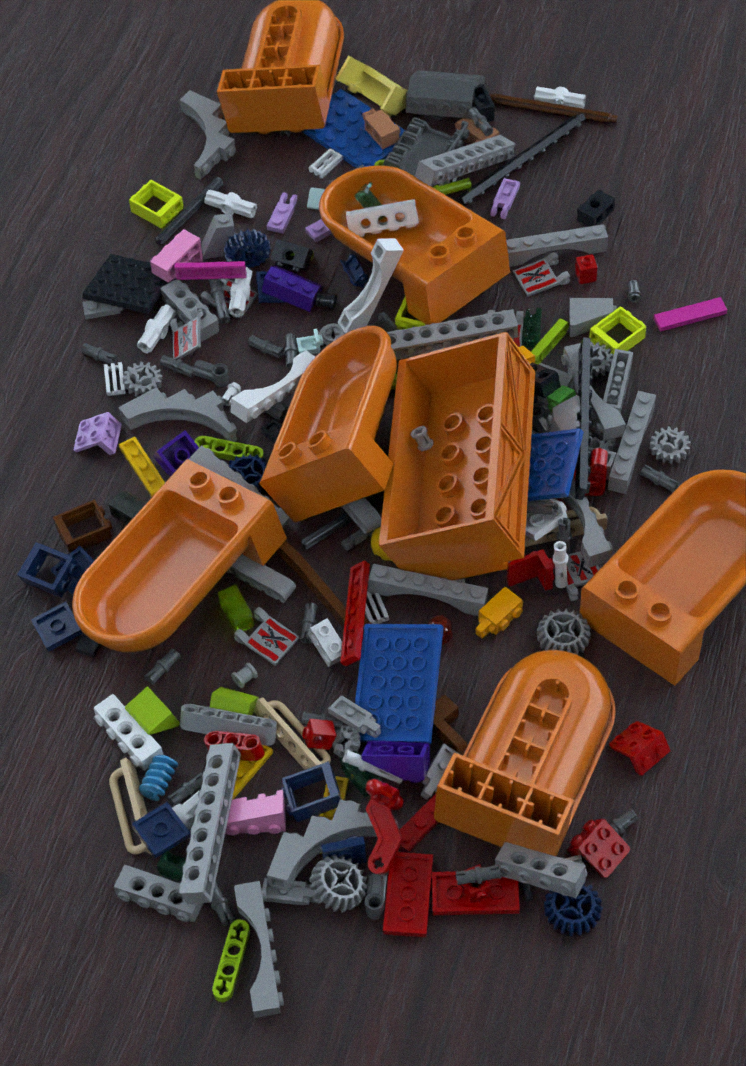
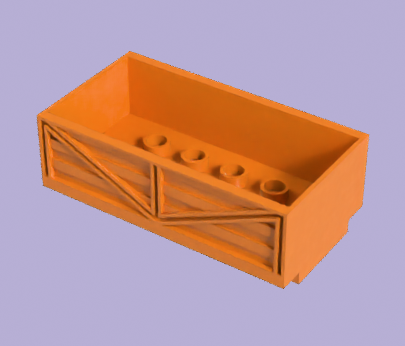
(466, 497)

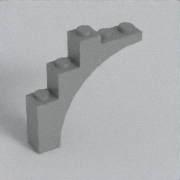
(209, 117)
(181, 406)
(297, 851)

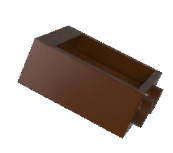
(79, 514)

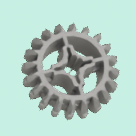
(562, 626)
(343, 895)

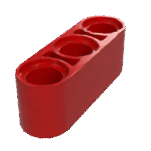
(247, 744)

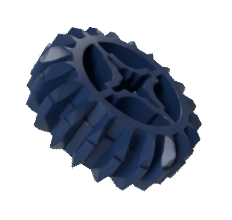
(249, 247)
(247, 468)
(579, 922)

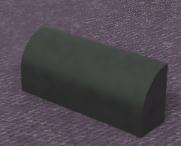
(126, 506)

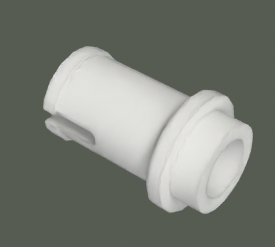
(233, 390)

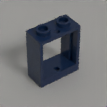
(35, 561)
(307, 777)

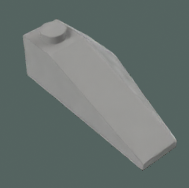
(565, 416)

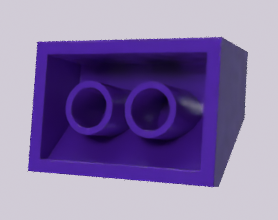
(291, 288)

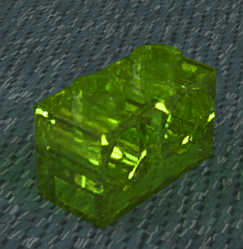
(236, 608)

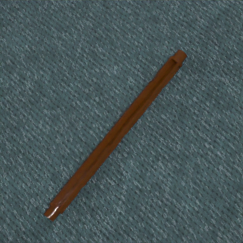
(552, 108)

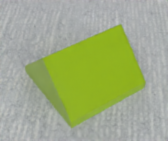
(233, 701)
(151, 712)

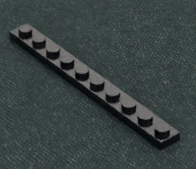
(515, 163)
(582, 484)

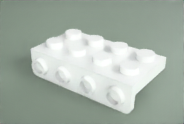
(540, 524)

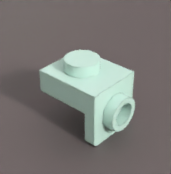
(310, 343)

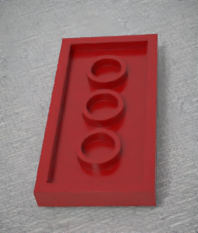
(408, 895)
(452, 899)

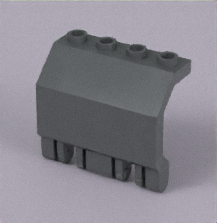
(441, 93)
(423, 143)

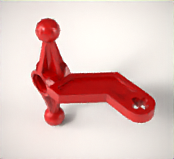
(379, 811)

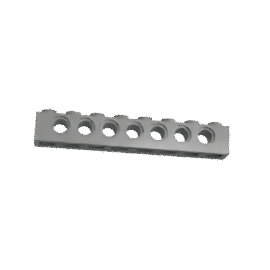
(464, 160)
(441, 335)
(209, 824)

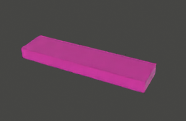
(210, 270)
(690, 314)

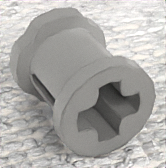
(422, 438)
(244, 675)

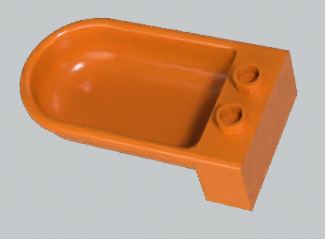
(285, 70)
(444, 257)
(330, 429)
(172, 558)
(673, 575)
(530, 754)

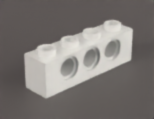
(407, 207)
(112, 709)

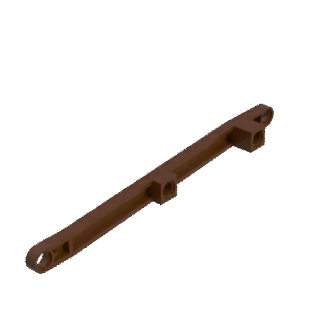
(445, 709)

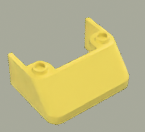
(373, 85)

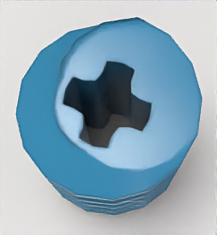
(157, 776)

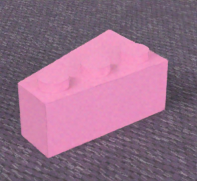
(182, 249)
(257, 815)

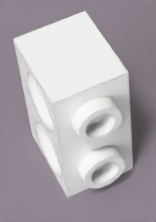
(326, 641)

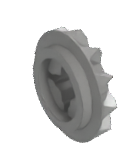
(327, 330)
(352, 744)

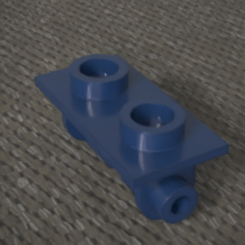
(355, 271)

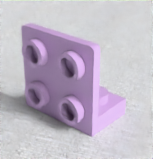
(100, 431)

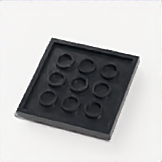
(125, 284)

